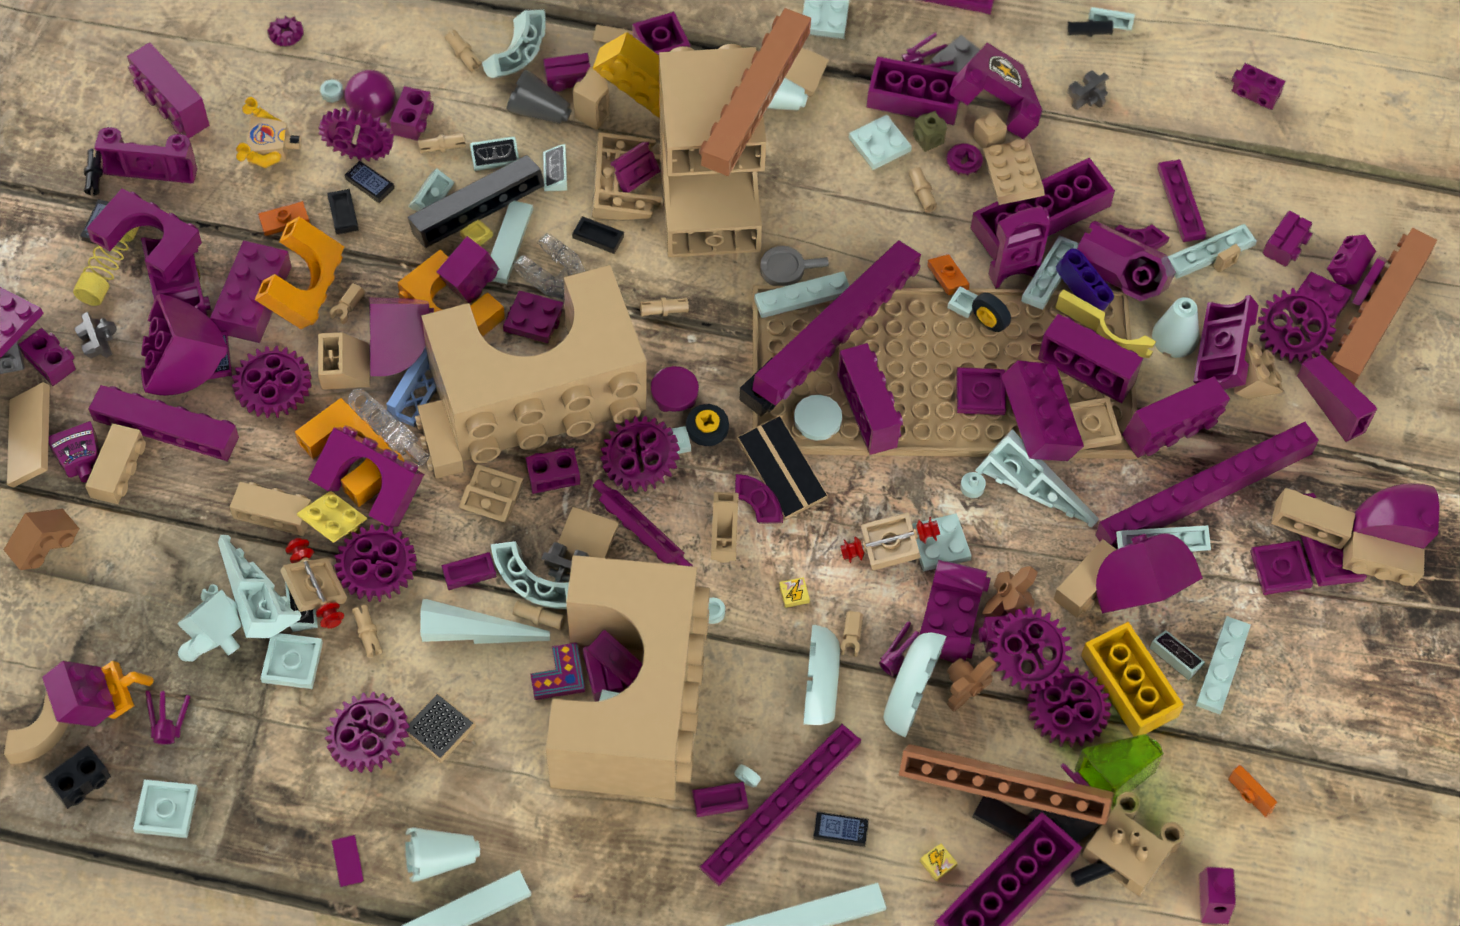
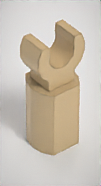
(347, 302)
(852, 632)

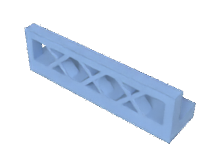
(406, 388)

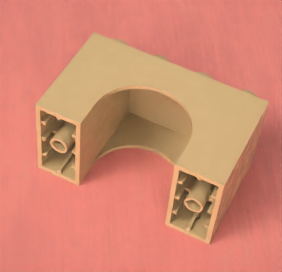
(703, 207)
(521, 400)
(646, 733)

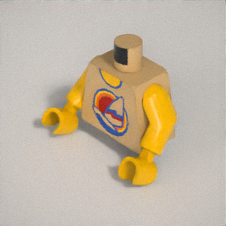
(267, 138)

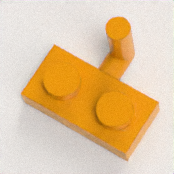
(118, 686)

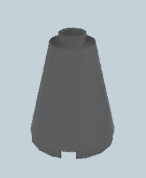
(537, 100)

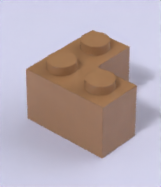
(37, 535)

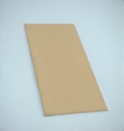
(607, 34)

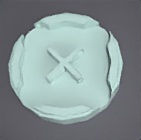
(817, 417)

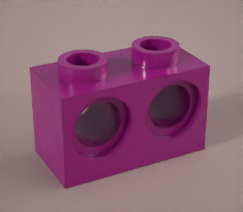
(411, 113)
(44, 358)
(554, 475)

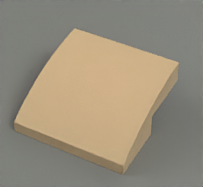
(807, 70)
(491, 493)
(588, 534)

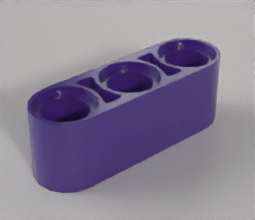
(1084, 279)

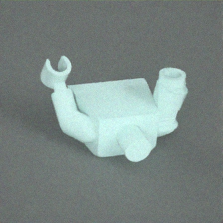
(210, 625)

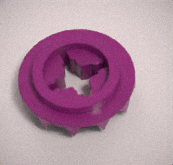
(288, 37)
(959, 152)

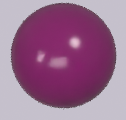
(370, 92)

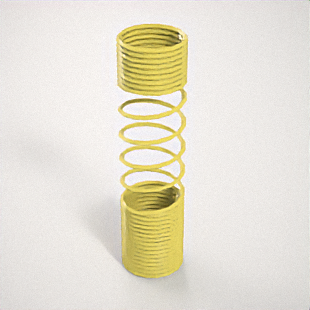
(92, 286)

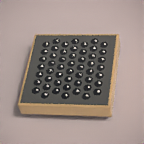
(439, 727)

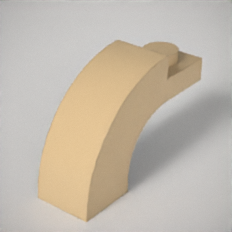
(724, 527)
(36, 739)

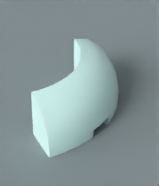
(527, 37)
(515, 573)
(824, 668)
(912, 681)

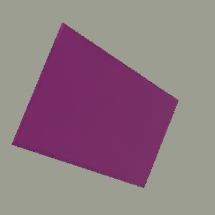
(347, 861)

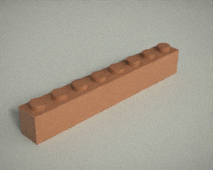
(755, 92)
(1383, 304)
(1006, 784)

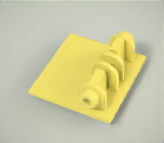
(332, 517)

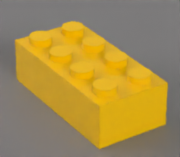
(631, 69)
(1132, 680)

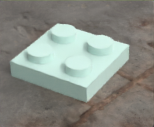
(827, 17)
(880, 142)
(949, 547)
(292, 660)
(165, 808)

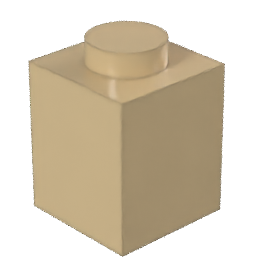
(989, 130)

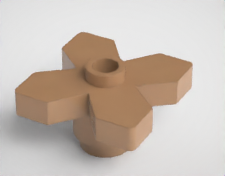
(1011, 592)
(968, 680)

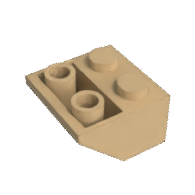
(591, 99)
(343, 361)
(1261, 376)

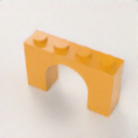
(322, 258)
(425, 283)
(365, 479)

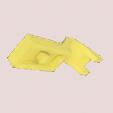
(1094, 319)

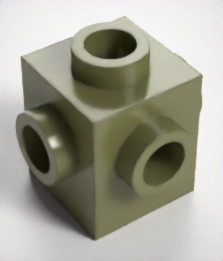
(929, 131)

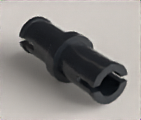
(1090, 28)
(93, 172)

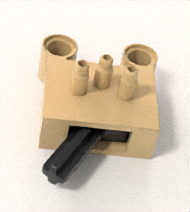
(1127, 849)

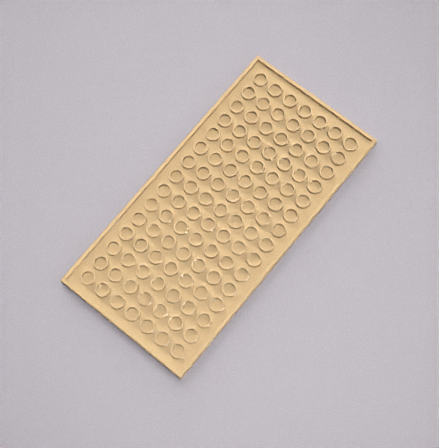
(919, 353)

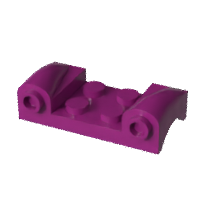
(168, 163)
(1021, 244)
(183, 285)
(1225, 342)
(954, 607)

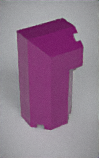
(1127, 262)

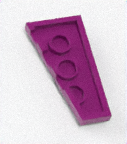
(1328, 562)

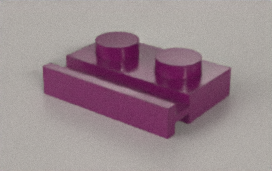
(635, 167)

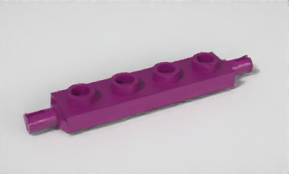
(635, 521)

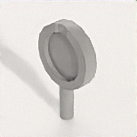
(786, 265)

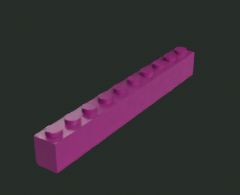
(836, 323)
(1212, 484)

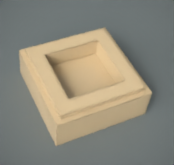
(1227, 258)

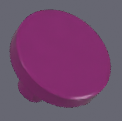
(674, 389)

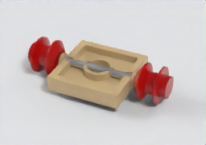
(890, 541)
(313, 583)

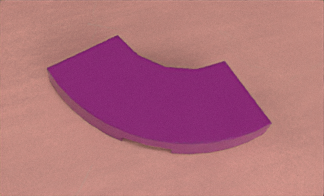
(1149, 236)
(1370, 279)
(760, 498)

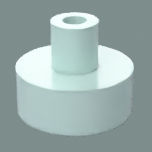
(973, 485)

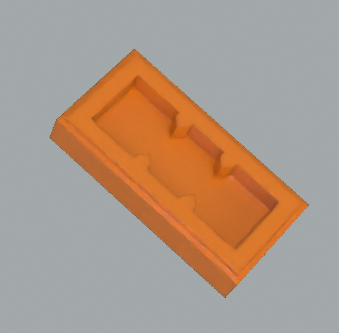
(277, 219)
(948, 274)
(1252, 791)

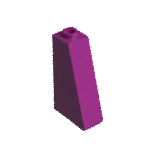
(1337, 397)

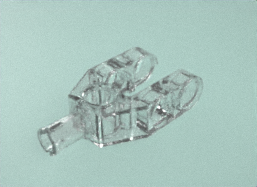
(539, 277)
(388, 427)

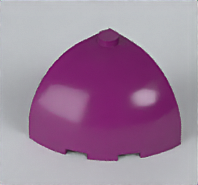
(396, 334)
(180, 347)
(1400, 514)
(1145, 572)

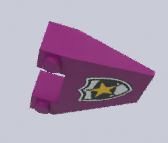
(1004, 79)

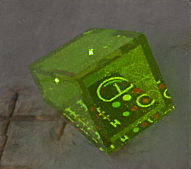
(1120, 763)

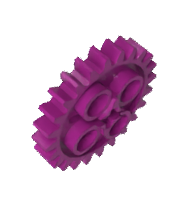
(339, 129)
(1314, 313)
(272, 381)
(618, 458)
(371, 582)
(1048, 637)
(1077, 727)
(358, 751)

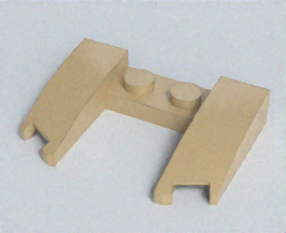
(607, 200)

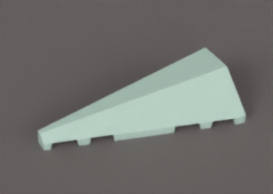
(1033, 478)
(258, 604)
(453, 623)

